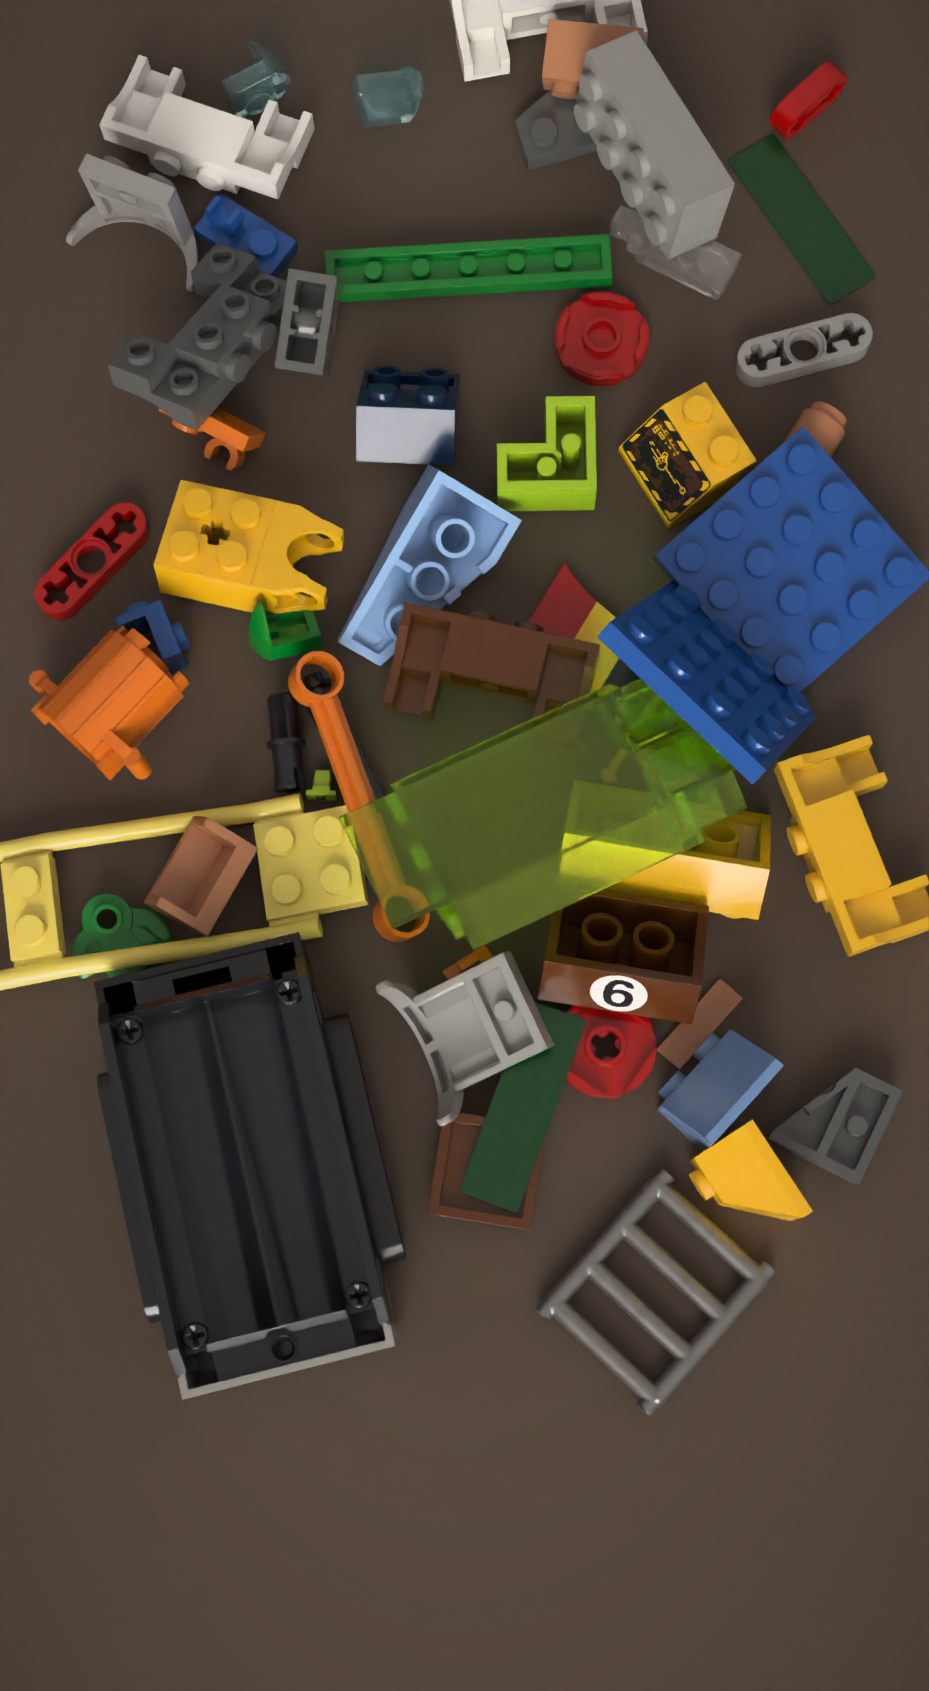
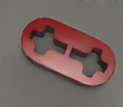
(808, 100)

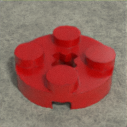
(616, 1075)

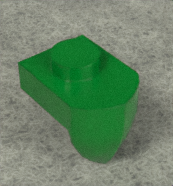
(283, 634)

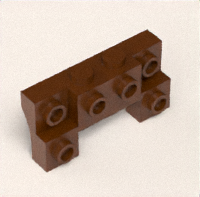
(484, 657)

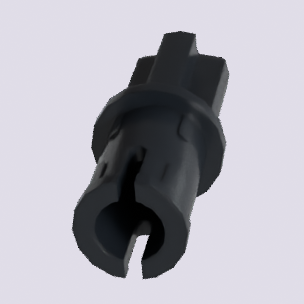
(286, 743)

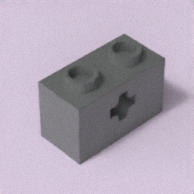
(308, 322)

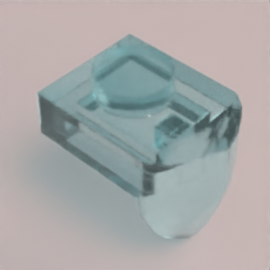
(253, 87)
(388, 96)

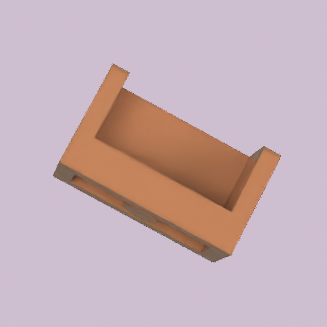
(200, 875)

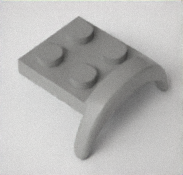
(137, 198)
(471, 1026)

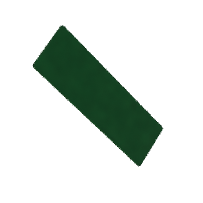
(801, 219)
(522, 1116)

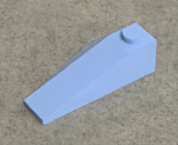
(430, 556)

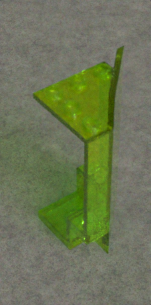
(543, 814)

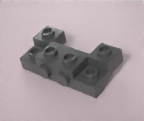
(213, 347)

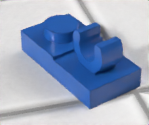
(240, 229)

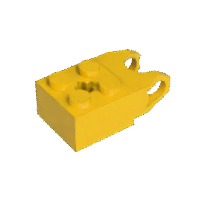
(241, 550)

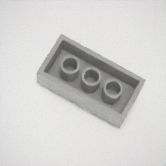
(652, 145)

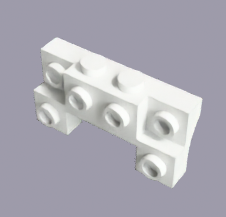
(487, 24)
(202, 140)

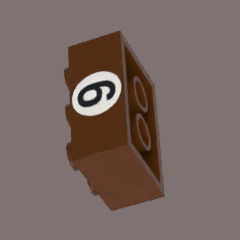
(627, 955)

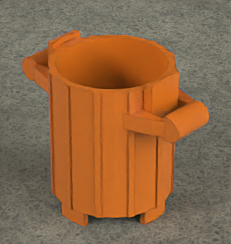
(111, 701)

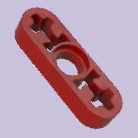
(106, 526)

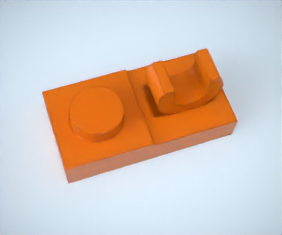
(228, 432)

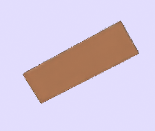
(708, 1016)

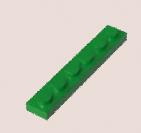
(472, 267)

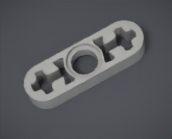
(840, 352)

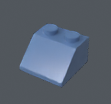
(718, 1088)

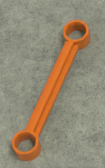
(343, 759)

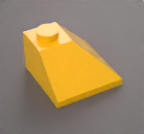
(748, 1176)

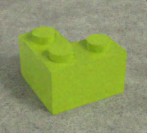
(557, 472)

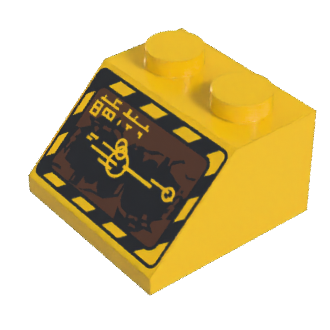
(687, 455)

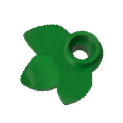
(133, 929)

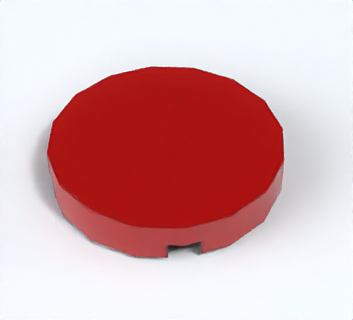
(601, 339)

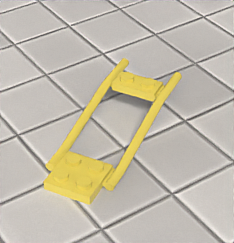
(302, 866)

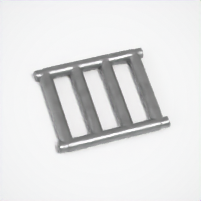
(721, 1314)

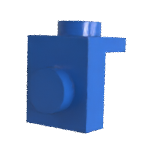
(169, 637)

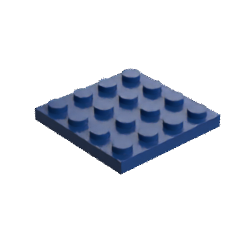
(794, 562)
(709, 678)

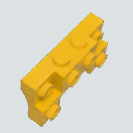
(841, 850)

